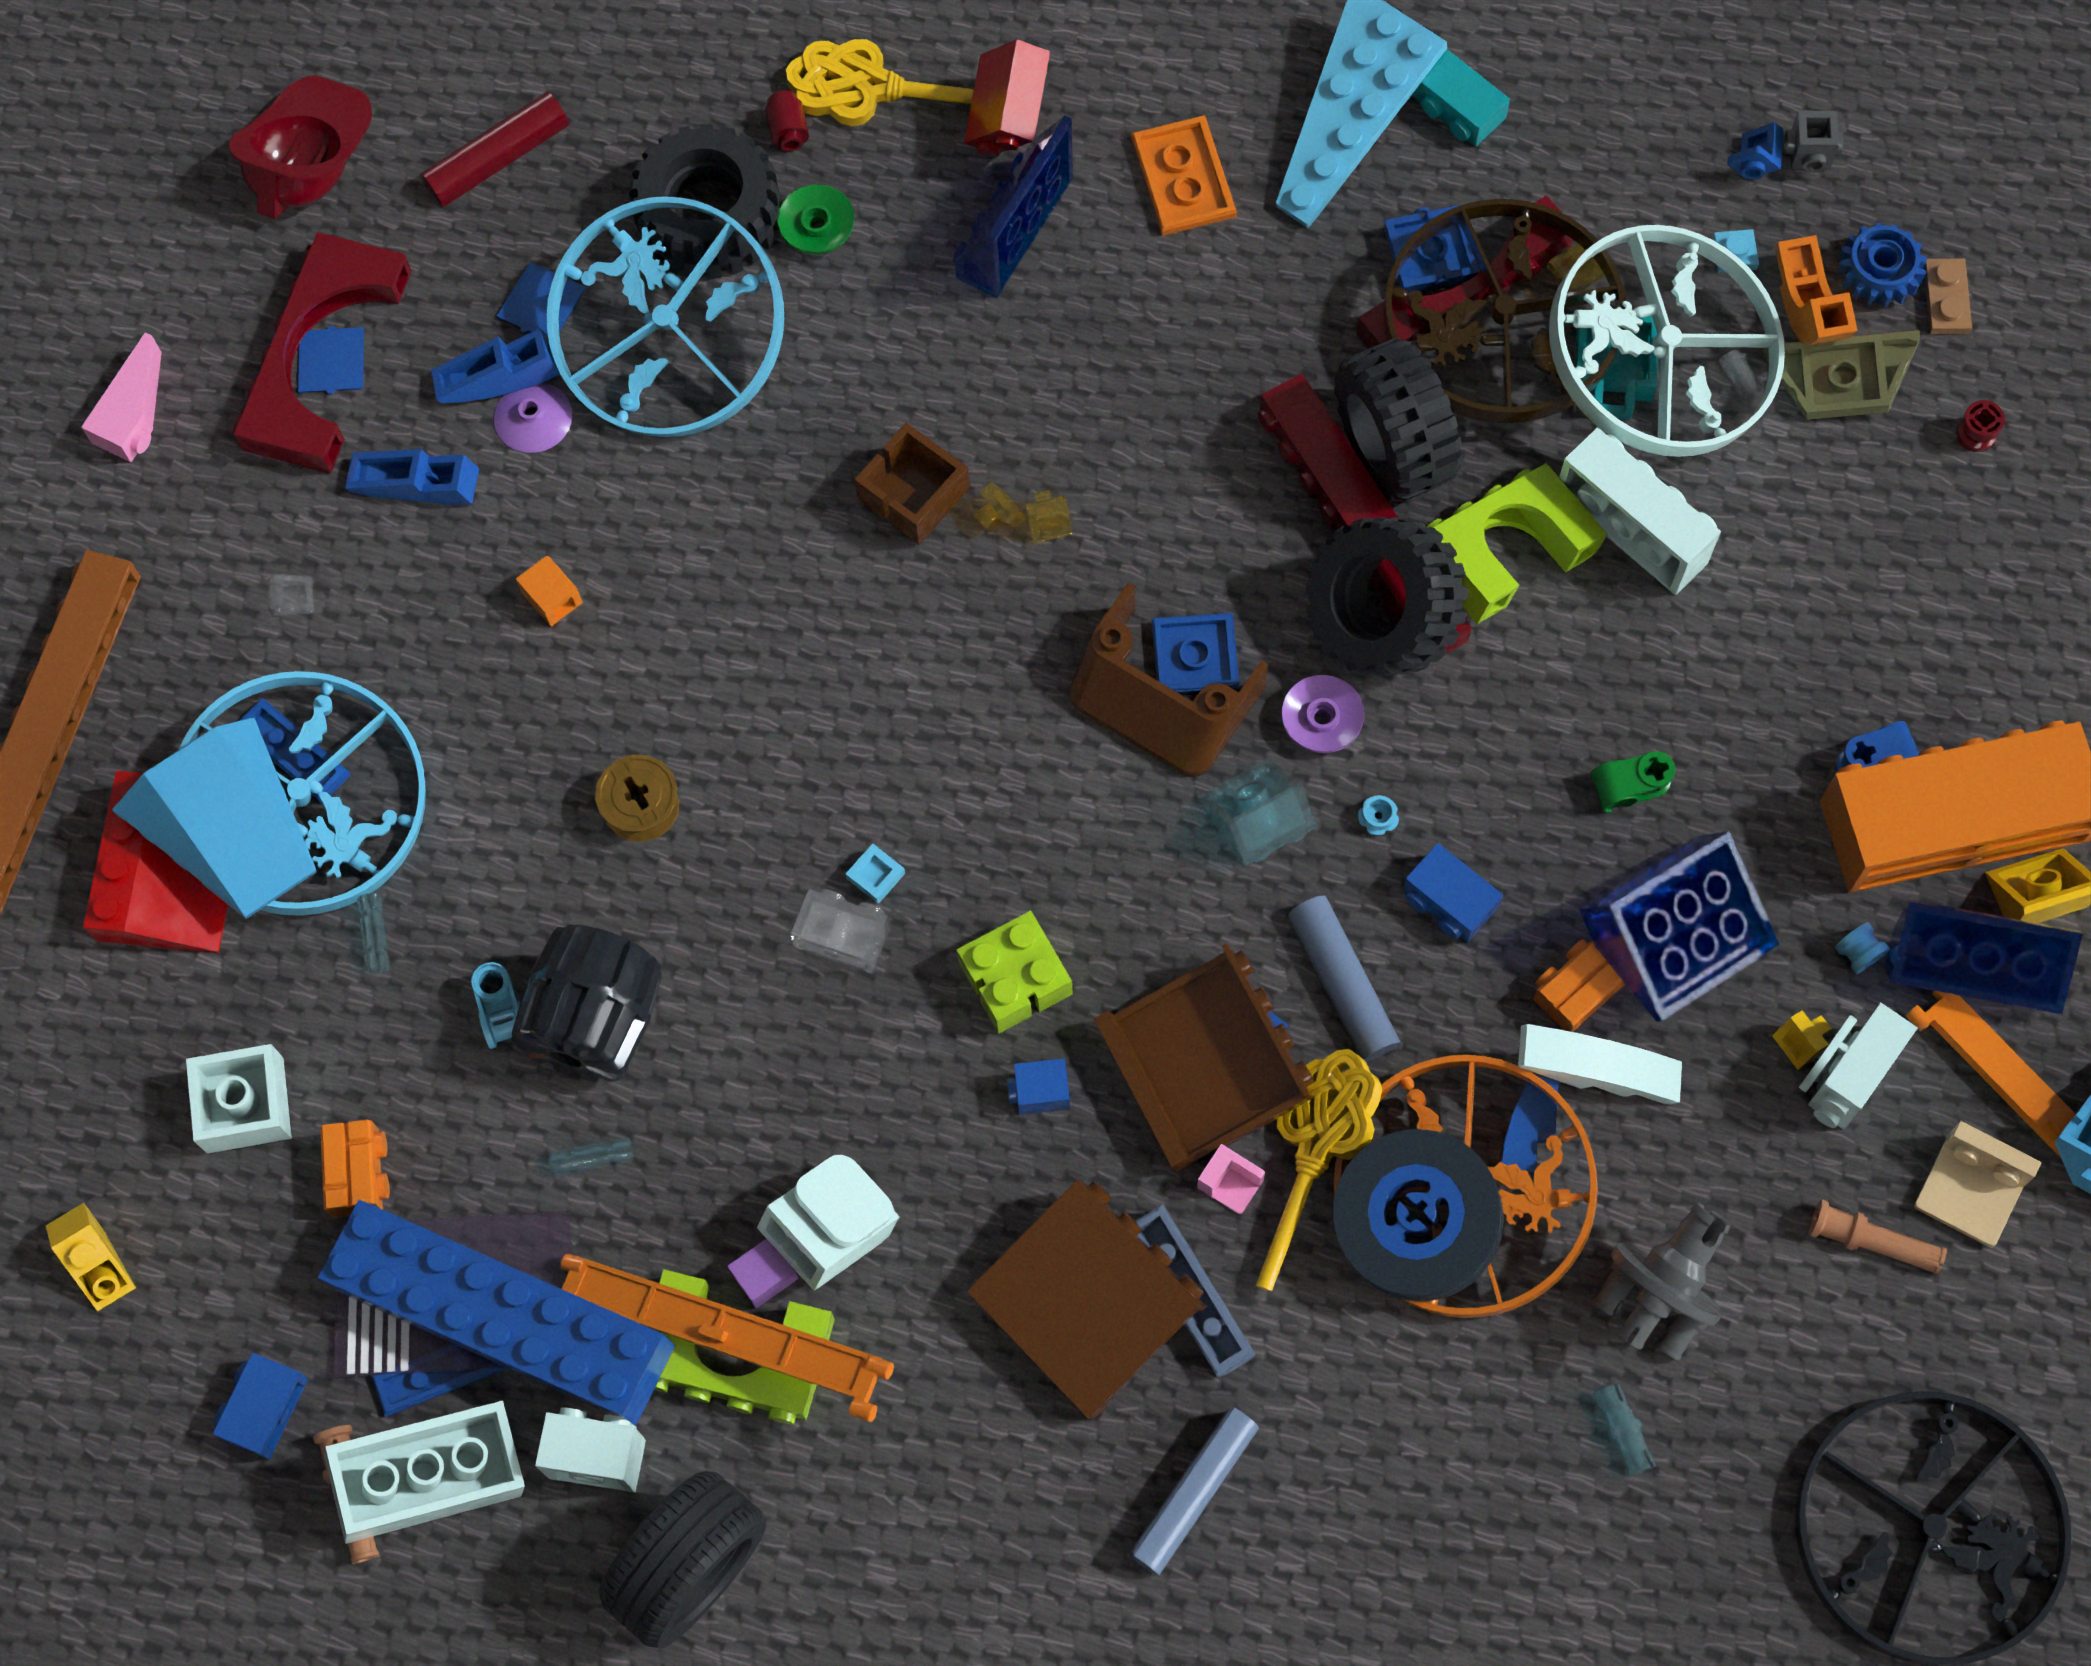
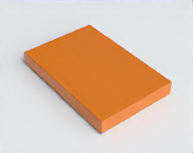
(1183, 175)

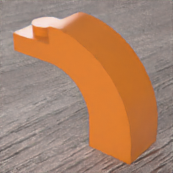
(1809, 304)

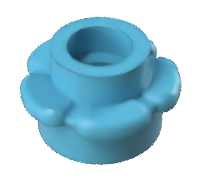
(1381, 805)

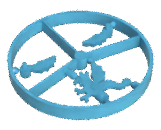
(637, 258)
(345, 843)

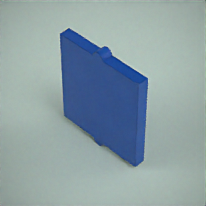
(529, 299)
(331, 360)

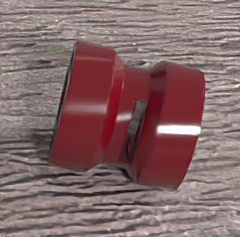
(1973, 432)

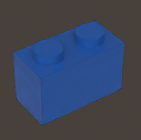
(1451, 894)
(259, 1405)

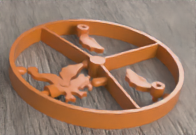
(1536, 1200)

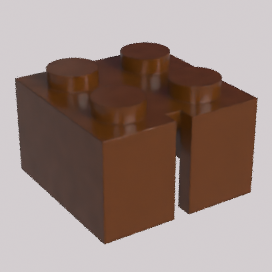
(919, 487)

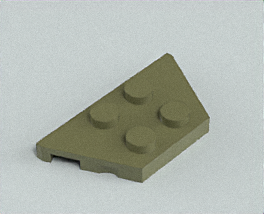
(1847, 374)

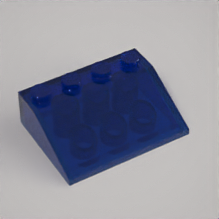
(1017, 210)
(1681, 924)

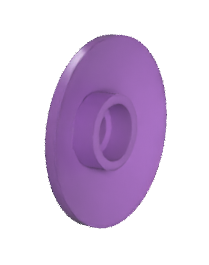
(535, 431)
(1327, 696)

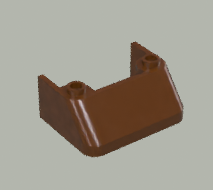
(1150, 713)

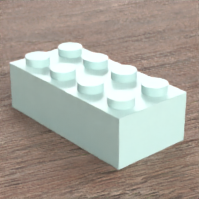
(1640, 510)
(423, 1471)

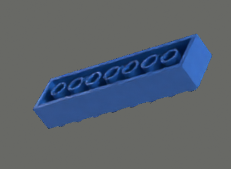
(497, 1312)

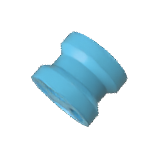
(1862, 948)

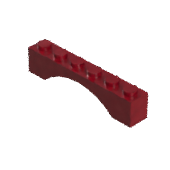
(1543, 245)

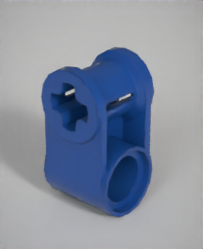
(1877, 745)

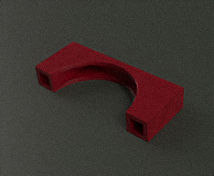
(332, 277)

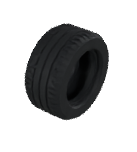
(681, 1559)

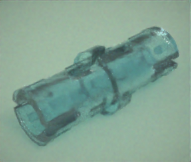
(1625, 1429)

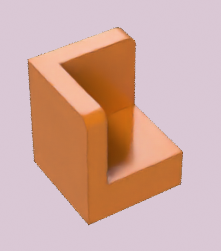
(549, 590)

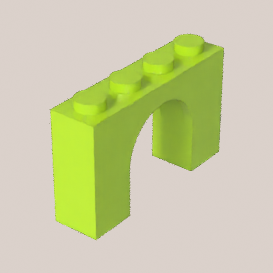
(1531, 502)
(764, 1388)

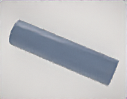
(1343, 978)
(1213, 1327)
(1193, 1491)

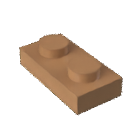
(1947, 296)

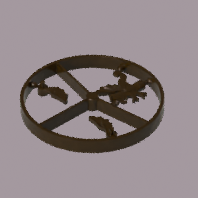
(1447, 338)

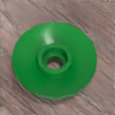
(812, 205)

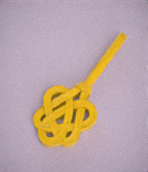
(854, 69)
(1324, 1130)

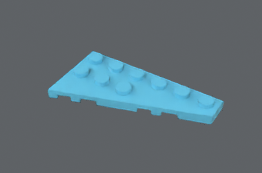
(1364, 83)

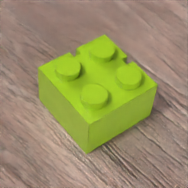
(1014, 965)

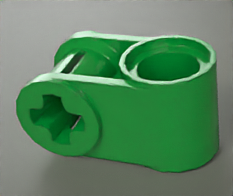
(1627, 780)

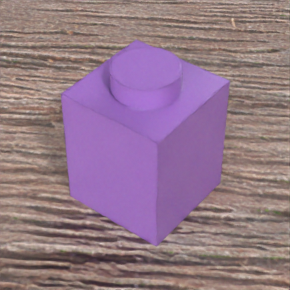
(762, 1273)

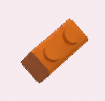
(1578, 987)
(352, 1166)

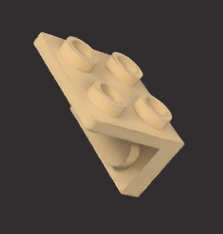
(1975, 1183)

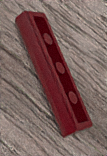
(495, 149)

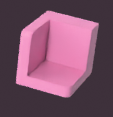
(1231, 1179)

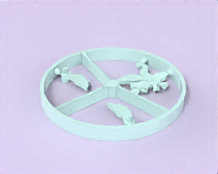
(1605, 328)

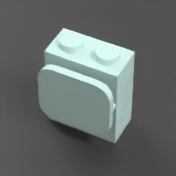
(1854, 1068)
(828, 1220)

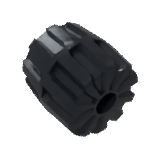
(587, 1002)

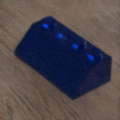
(1983, 956)

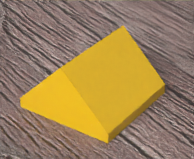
(2041, 887)

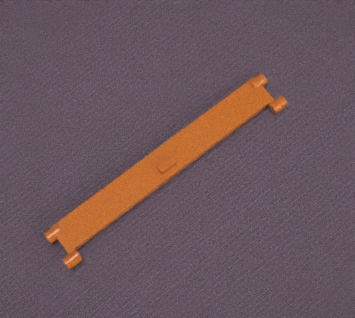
(1996, 1064)
(731, 1331)

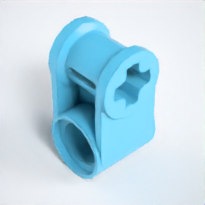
(496, 1009)

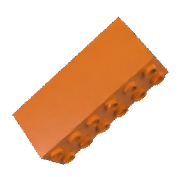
(1960, 805)

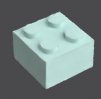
(238, 1098)
(590, 1450)

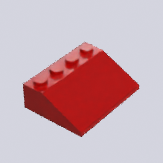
(144, 894)

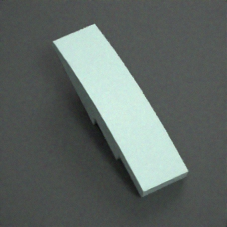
(1599, 1063)

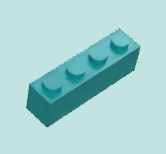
(1461, 99)

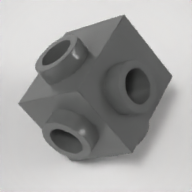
(1813, 140)

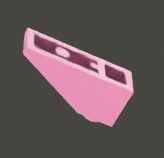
(126, 410)

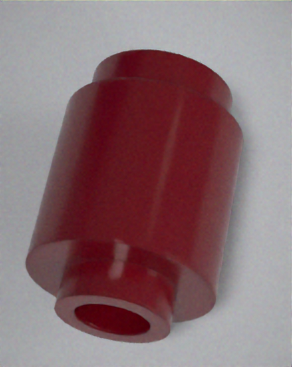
(786, 121)

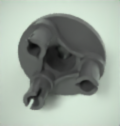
(1668, 1282)

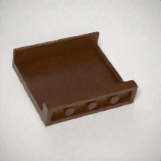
(1206, 1059)
(1087, 1296)

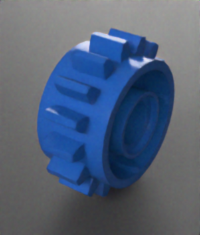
(1886, 246)

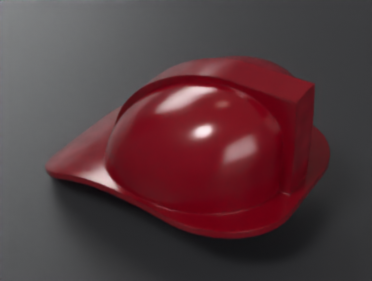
(301, 143)

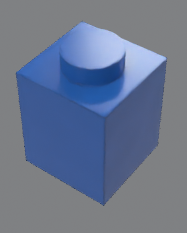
(1039, 1086)

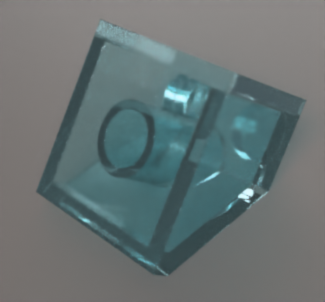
(1259, 811)

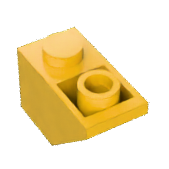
(89, 1256)

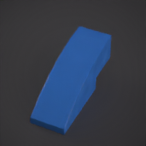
(495, 369)
(413, 476)
(1531, 1122)

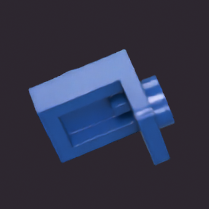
(1759, 152)

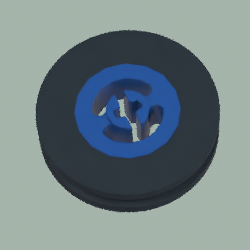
(1455, 1179)

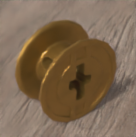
(654, 784)

